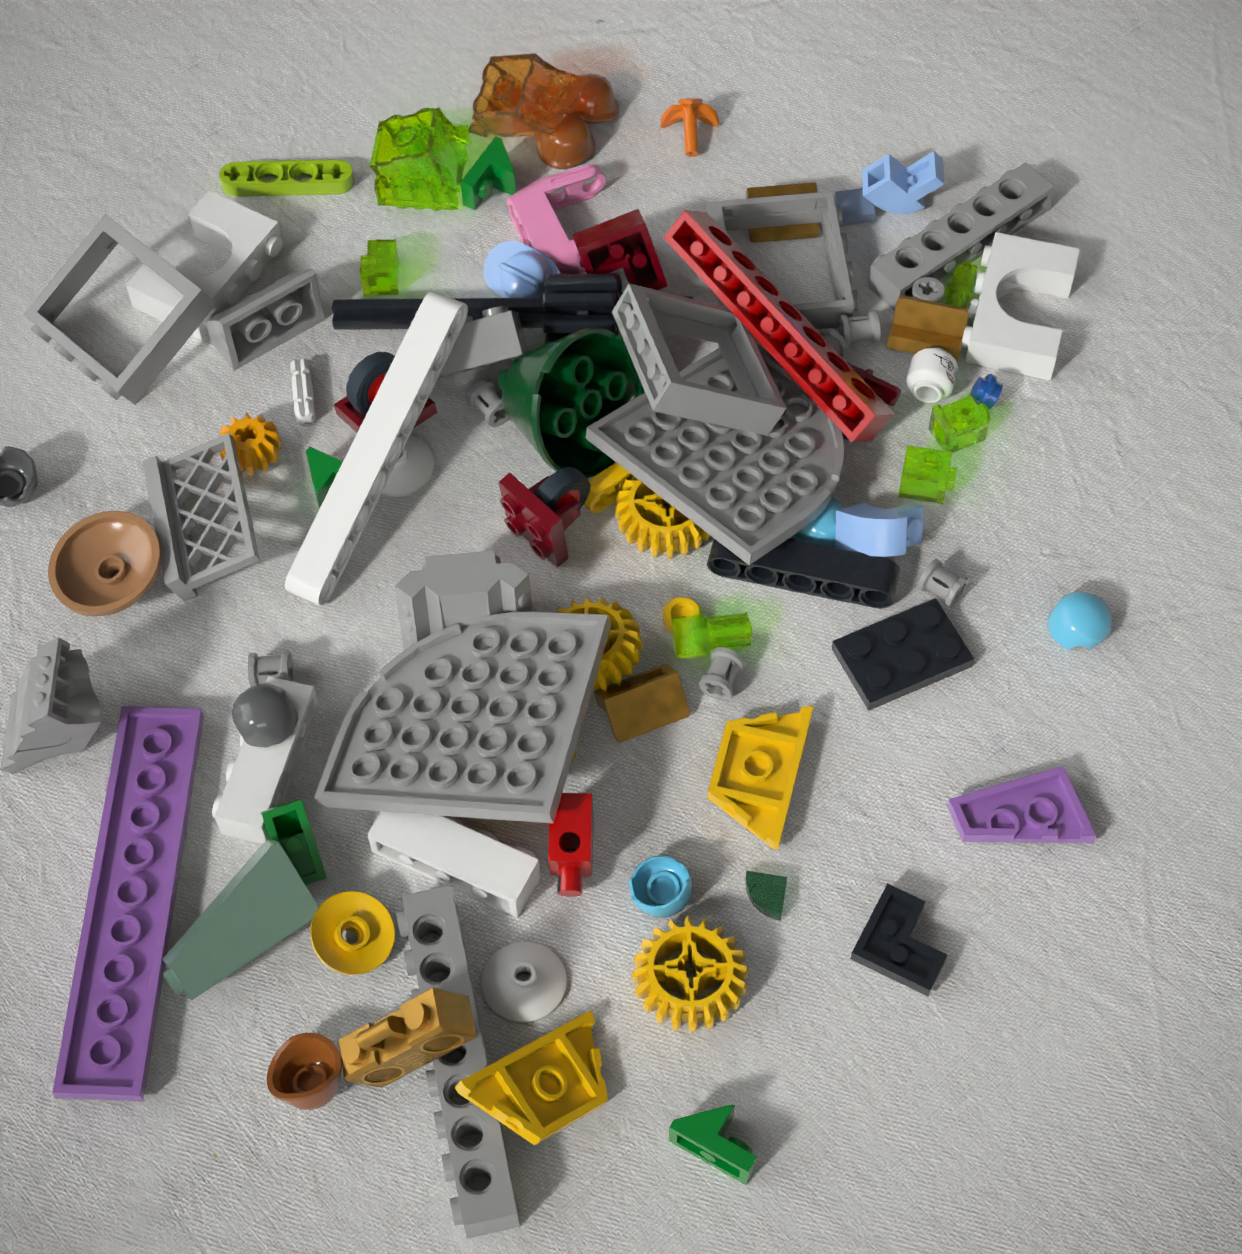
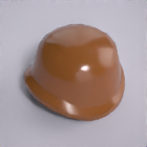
(597, 101)
(568, 145)
(305, 1071)

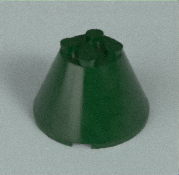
(564, 390)

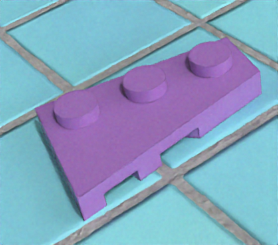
(1024, 810)

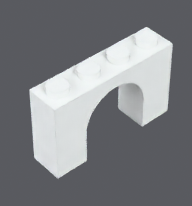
(231, 227)
(996, 337)

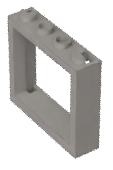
(796, 210)
(642, 316)
(161, 345)

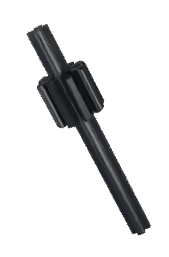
(567, 306)

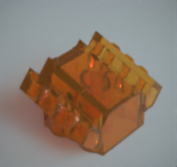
(523, 96)

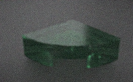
(766, 893)

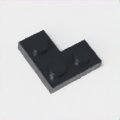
(890, 950)

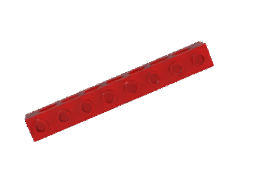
(779, 326)

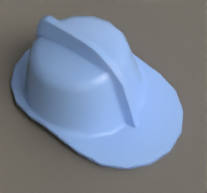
(517, 270)

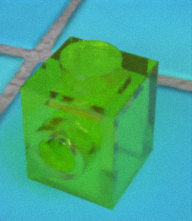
(926, 474)

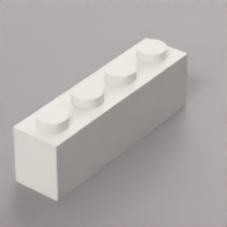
(263, 775)
(458, 857)

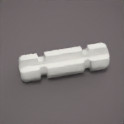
(302, 391)

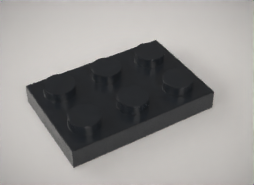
(902, 654)

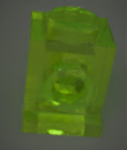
(380, 268)
(959, 424)

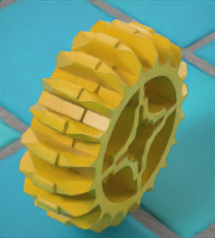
(645, 522)
(622, 643)
(706, 971)

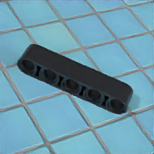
(814, 571)

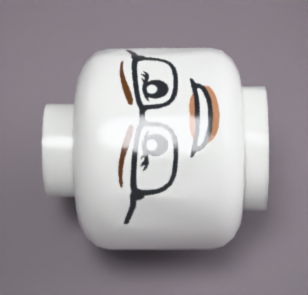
(932, 375)

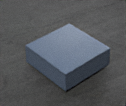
(854, 207)

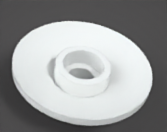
(411, 470)
(529, 999)

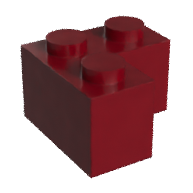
(621, 244)

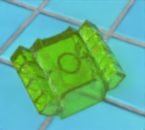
(419, 160)

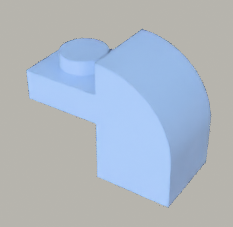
(900, 188)
(878, 530)

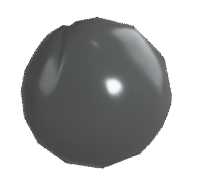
(17, 476)
(264, 715)

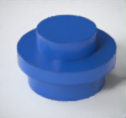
(986, 390)

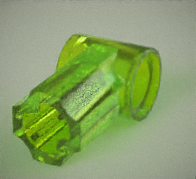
(701, 634)

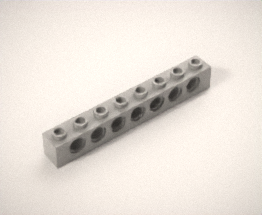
(495, 1206)

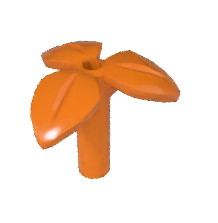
(690, 110)

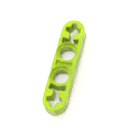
(286, 182)

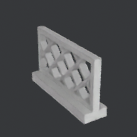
(170, 522)

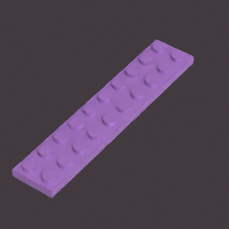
(129, 906)

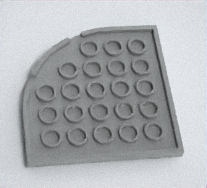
(730, 481)
(471, 721)

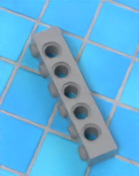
(962, 233)

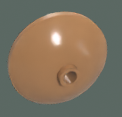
(97, 550)

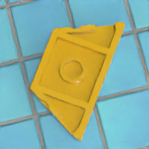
(759, 771)
(543, 1082)

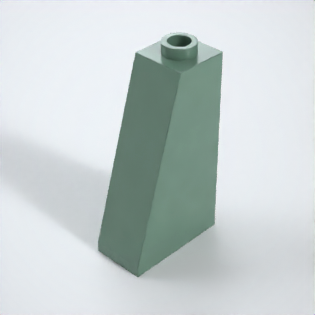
(245, 919)

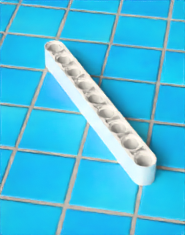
(376, 448)

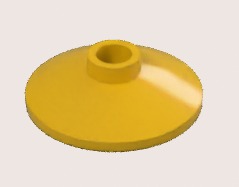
(362, 916)

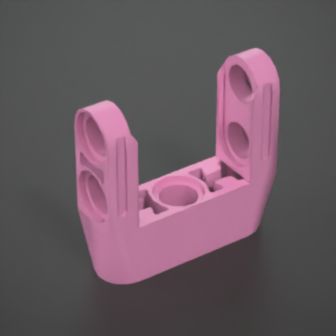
(535, 216)

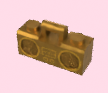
(407, 1038)

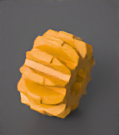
(255, 442)

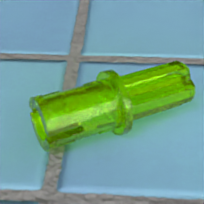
(960, 290)

